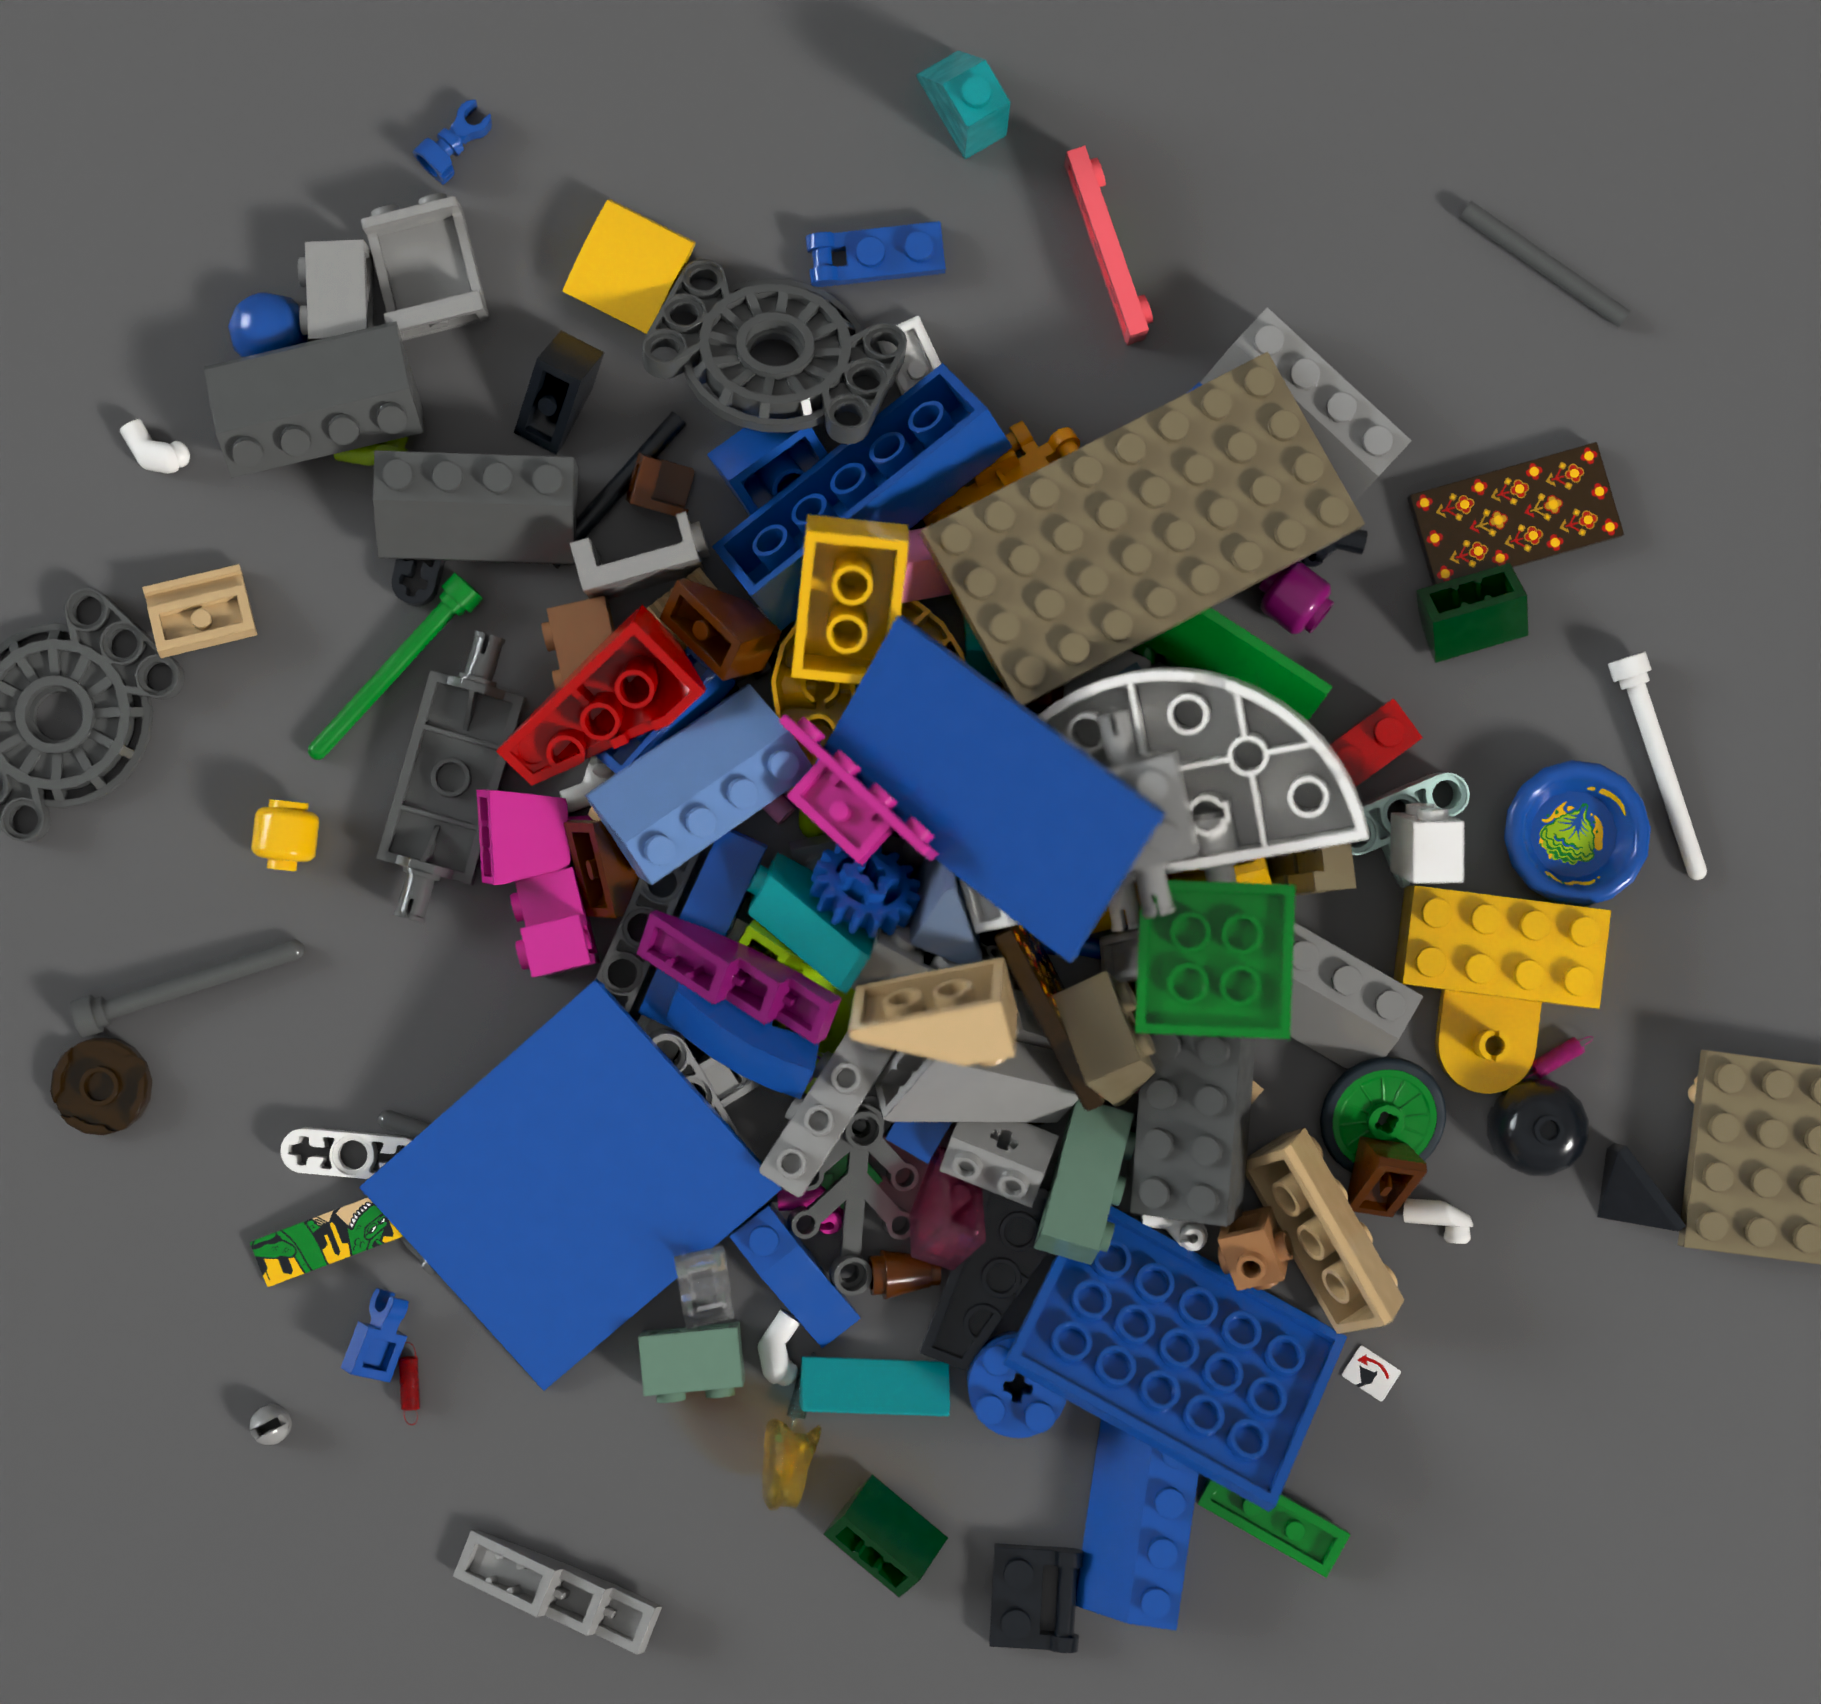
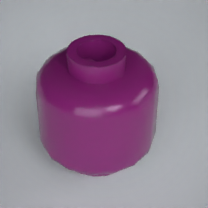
(1296, 598)

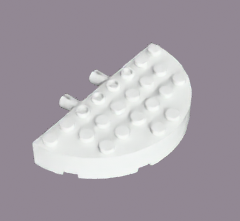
(1249, 763)

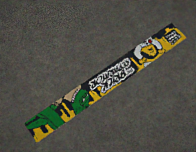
(322, 1241)

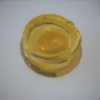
(786, 1463)

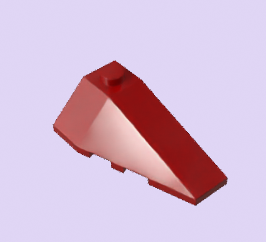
(620, 691)

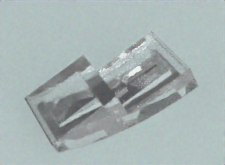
(704, 1287)

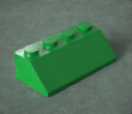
(1222, 646)

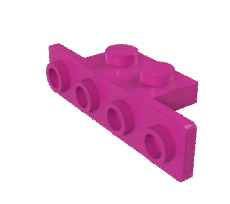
(843, 806)

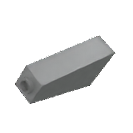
(1016, 1091)

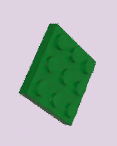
(1218, 961)

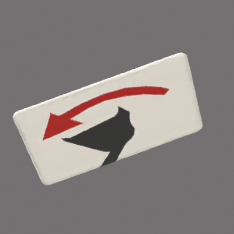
(1371, 1373)

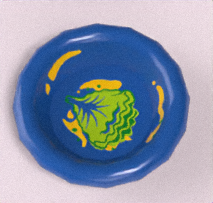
(1577, 833)

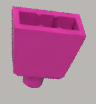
(521, 835)

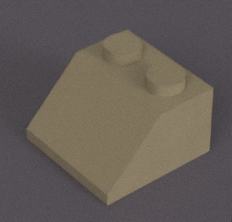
(1104, 1036)

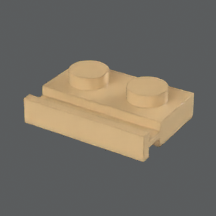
(199, 611)

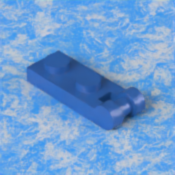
(877, 254)

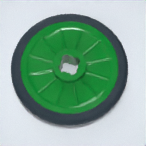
(1379, 1086)

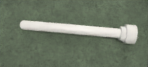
(1632, 676)

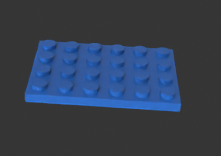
(1180, 1357)

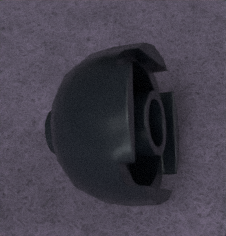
(1538, 1127)

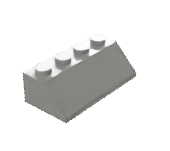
(1347, 425)
(1344, 1003)

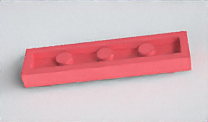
(1086, 179)

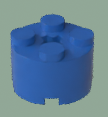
(1006, 1413)

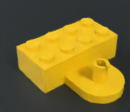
(1494, 971)

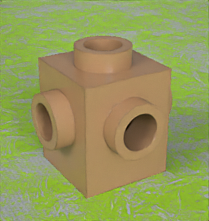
(1255, 1250)

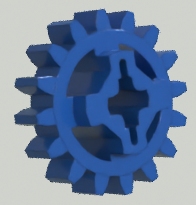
(865, 894)

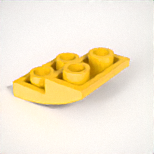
(628, 265)

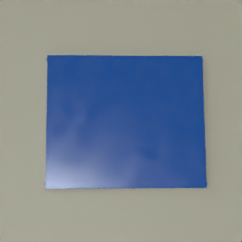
(570, 1185)

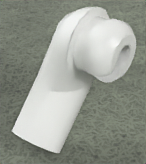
(595, 775)

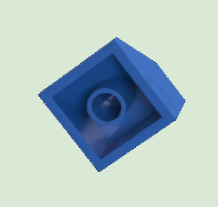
(764, 463)

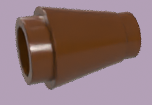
(900, 1274)

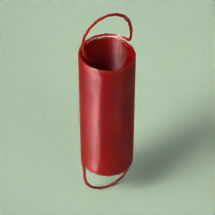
(409, 1383)

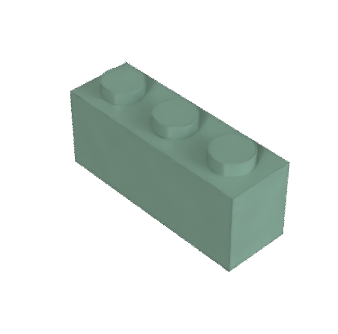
(1086, 1183)

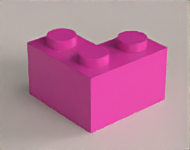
(557, 929)

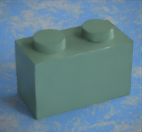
(692, 1361)

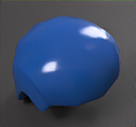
(265, 324)

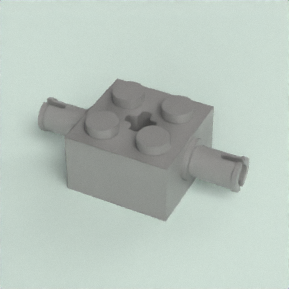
(1163, 783)

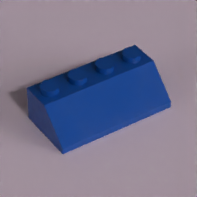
(1136, 1532)

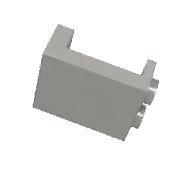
(426, 266)
(643, 569)

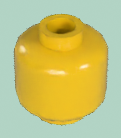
(285, 834)

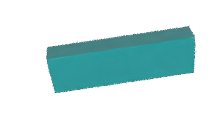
(874, 1386)

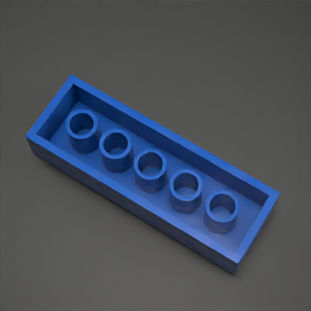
(899, 473)

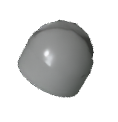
(266, 1414)

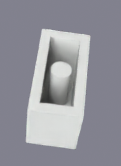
(1427, 845)

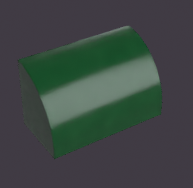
(1473, 612)
(886, 1536)

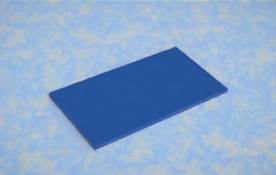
(996, 786)

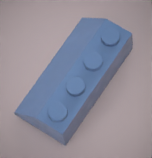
(699, 784)

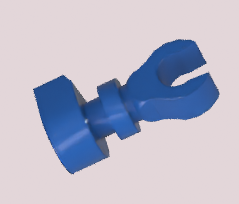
(436, 155)

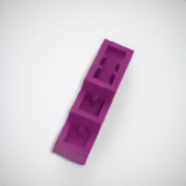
(731, 971)

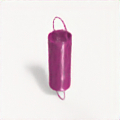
(1557, 1057)

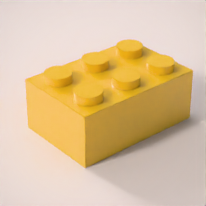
(847, 596)

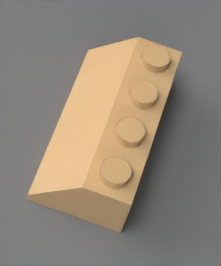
(1325, 1233)

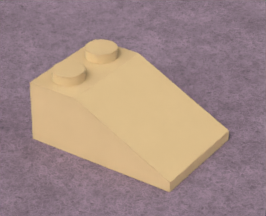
(941, 1014)

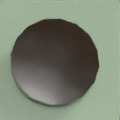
(101, 1086)

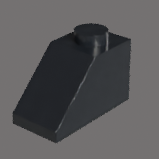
(558, 391)

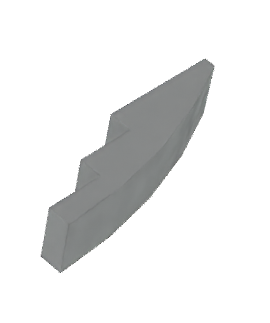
(557, 1591)

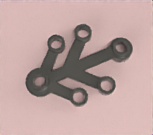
(854, 1189)

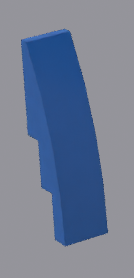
(712, 905)

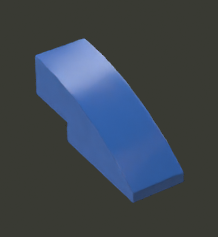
(743, 1044)

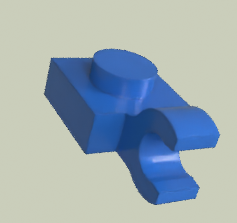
(378, 1345)

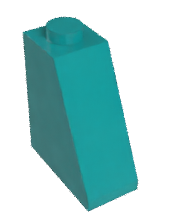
(967, 100)
(791, 914)

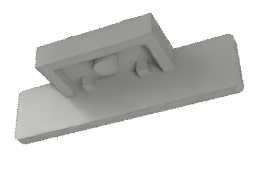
(823, 1113)

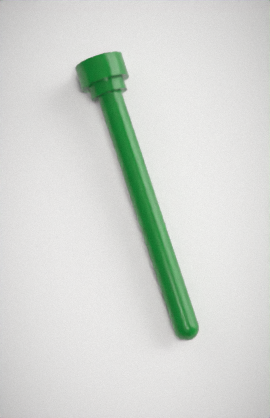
(456, 599)

